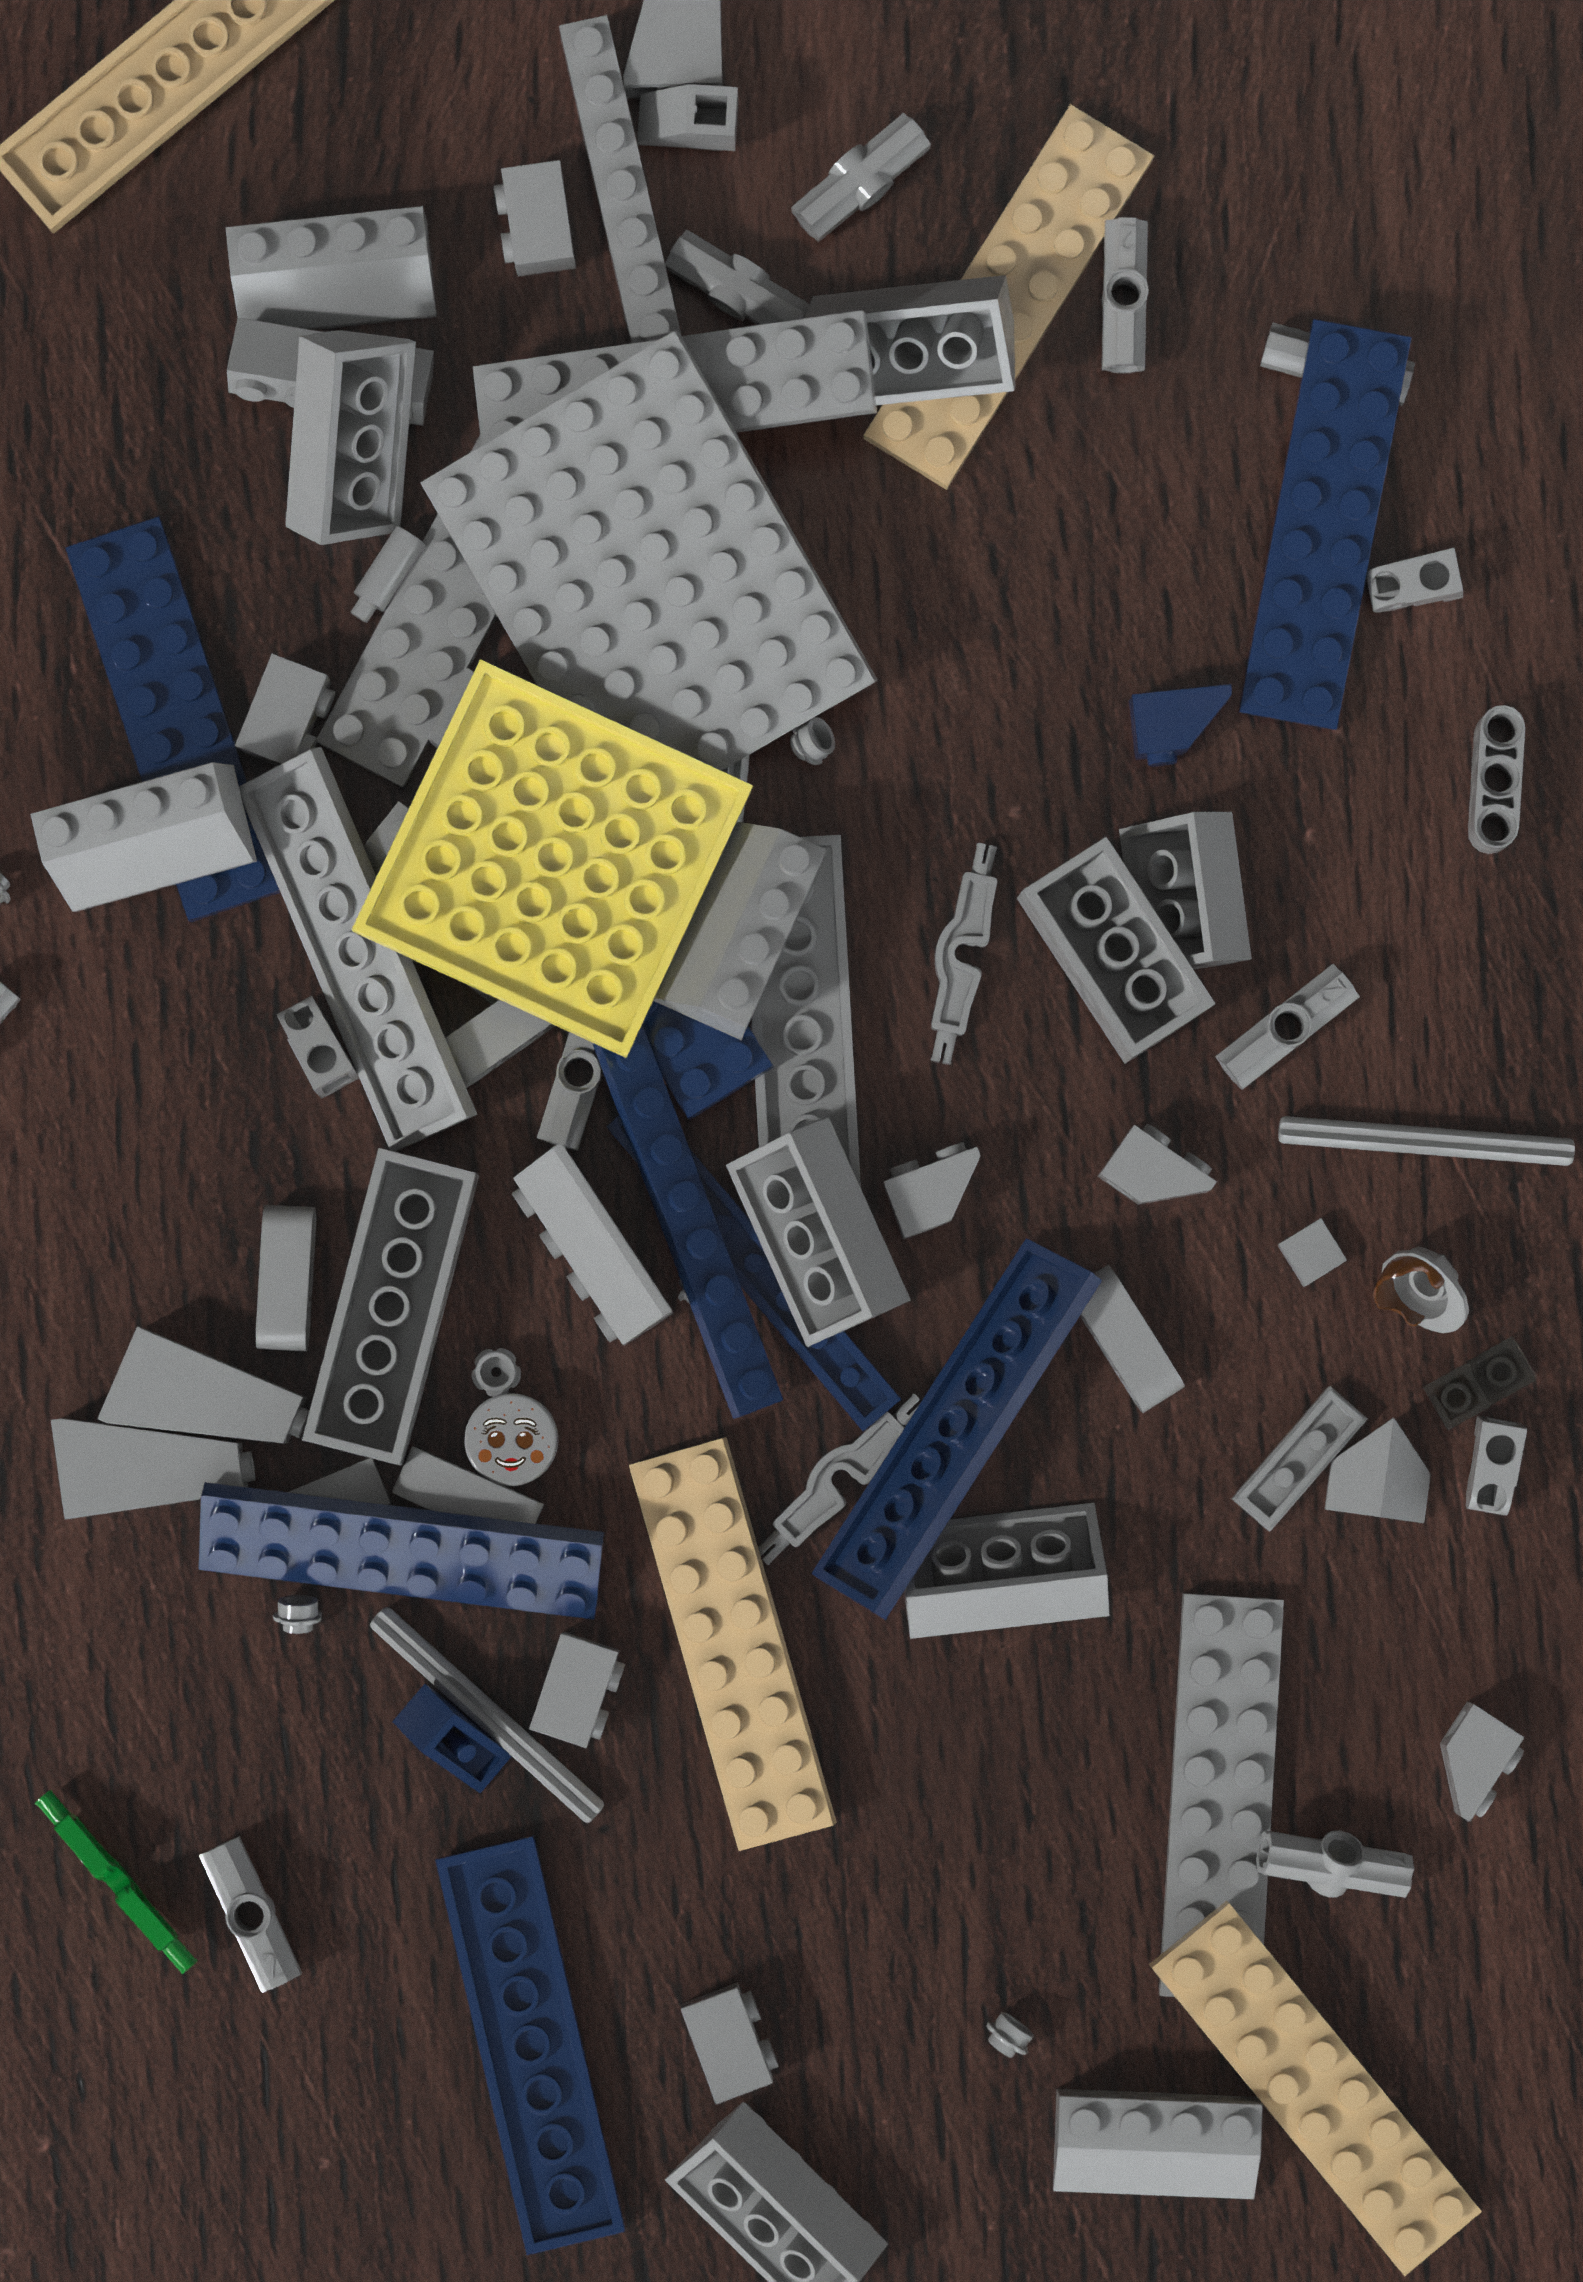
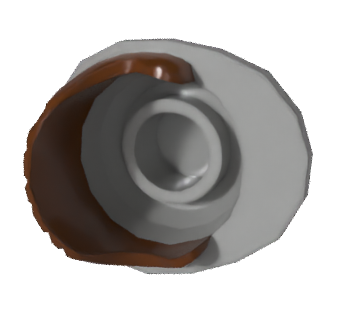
(1422, 1290)

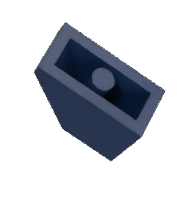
(1172, 720)
(451, 1738)

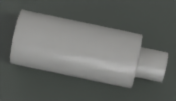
(386, 573)

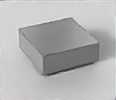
(1312, 1252)

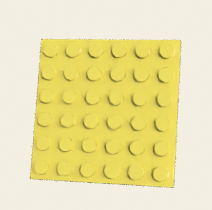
(552, 858)

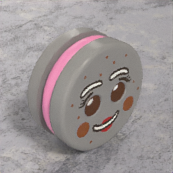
(511, 1439)

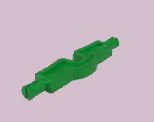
(127, 1892)

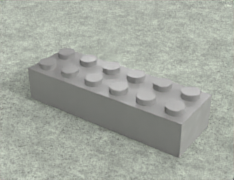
(391, 1307)

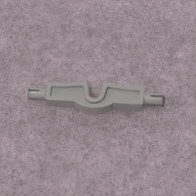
(959, 979)
(821, 1497)

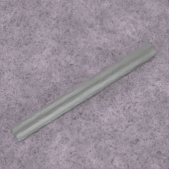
(1426, 1140)
(487, 1714)

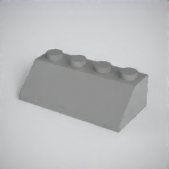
(334, 269)
(934, 337)
(349, 435)
(145, 836)
(740, 927)
(1115, 950)
(817, 1231)
(592, 1246)
(1010, 1572)
(1157, 2143)
(774, 2205)

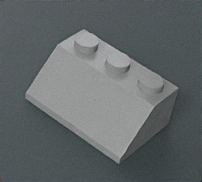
(1193, 883)

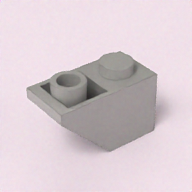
(689, 117)
(1152, 1172)
(930, 1194)
(1475, 1756)

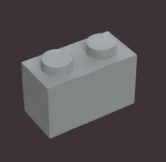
(537, 218)
(285, 712)
(576, 1689)
(728, 2042)

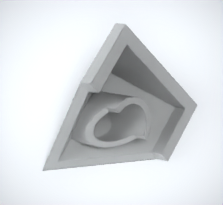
(1380, 1477)

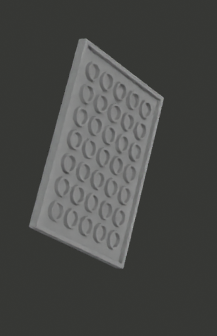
(650, 564)

